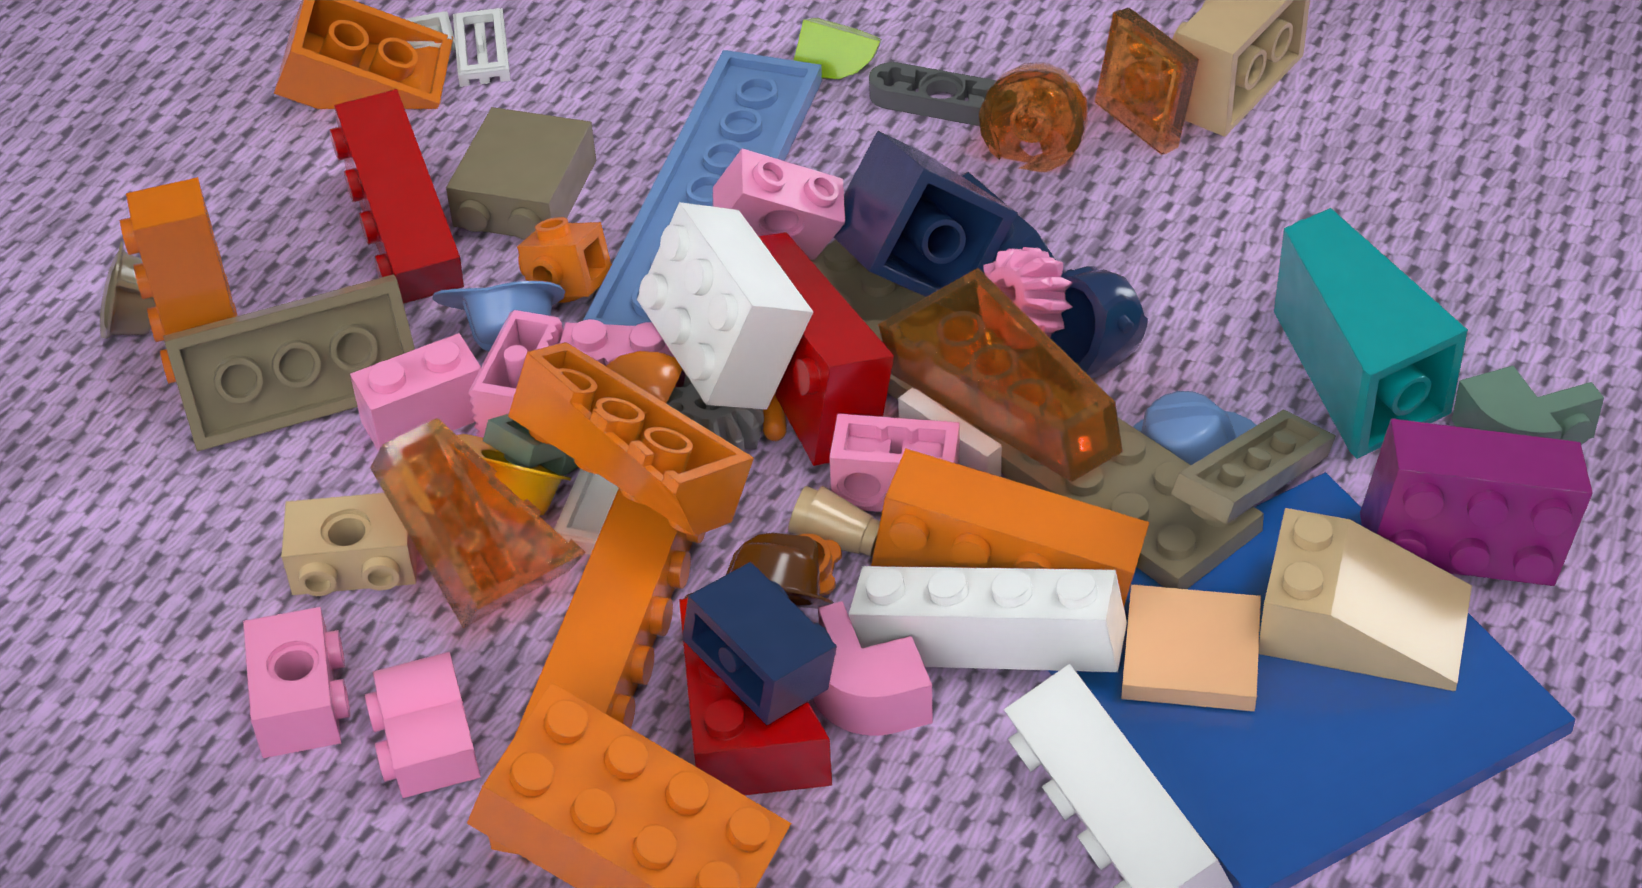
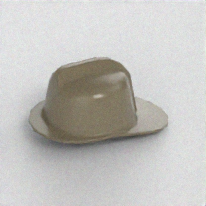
(121, 305)

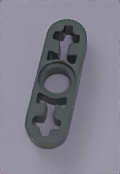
(928, 81)

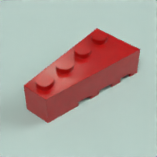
(837, 361)

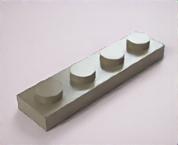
(1252, 466)

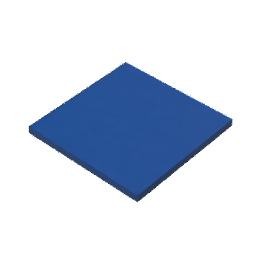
(1328, 749)

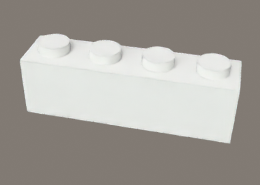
(994, 616)
(1109, 788)

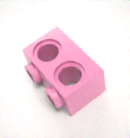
(870, 449)

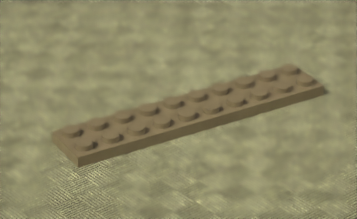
(1134, 483)

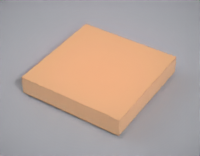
(1192, 648)

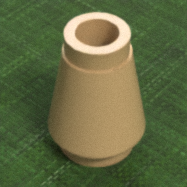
(834, 519)

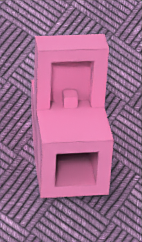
(876, 686)

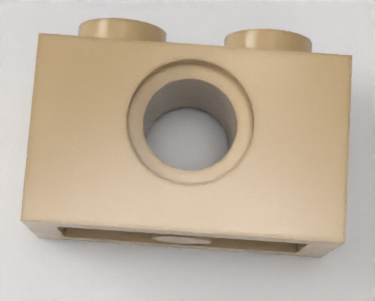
(346, 545)

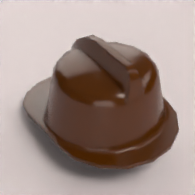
(787, 561)

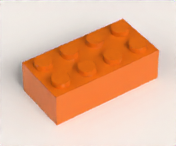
(619, 808)

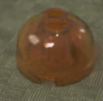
(1034, 106)

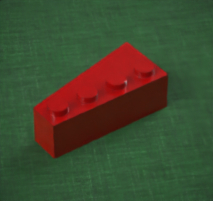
(396, 196)

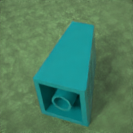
(1364, 332)

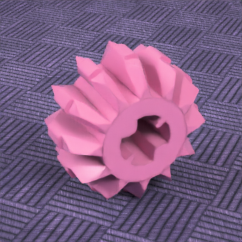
(1032, 284)

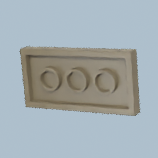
(285, 360)

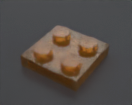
(1146, 80)

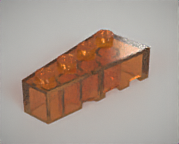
(1003, 374)

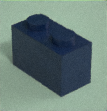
(759, 642)

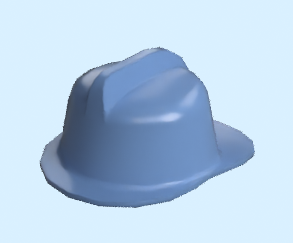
(490, 306)
(1191, 425)

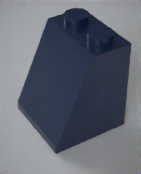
(919, 218)

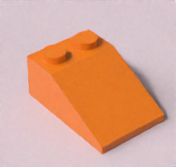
(356, 51)

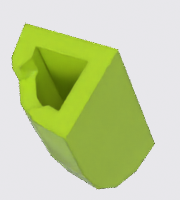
(835, 47)

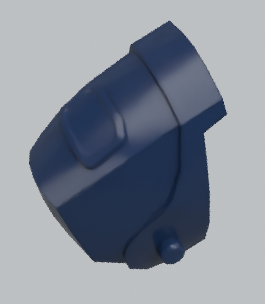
(1103, 320)

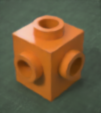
(567, 256)

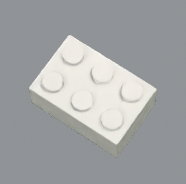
(723, 306)

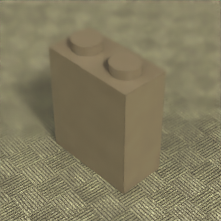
(520, 172)

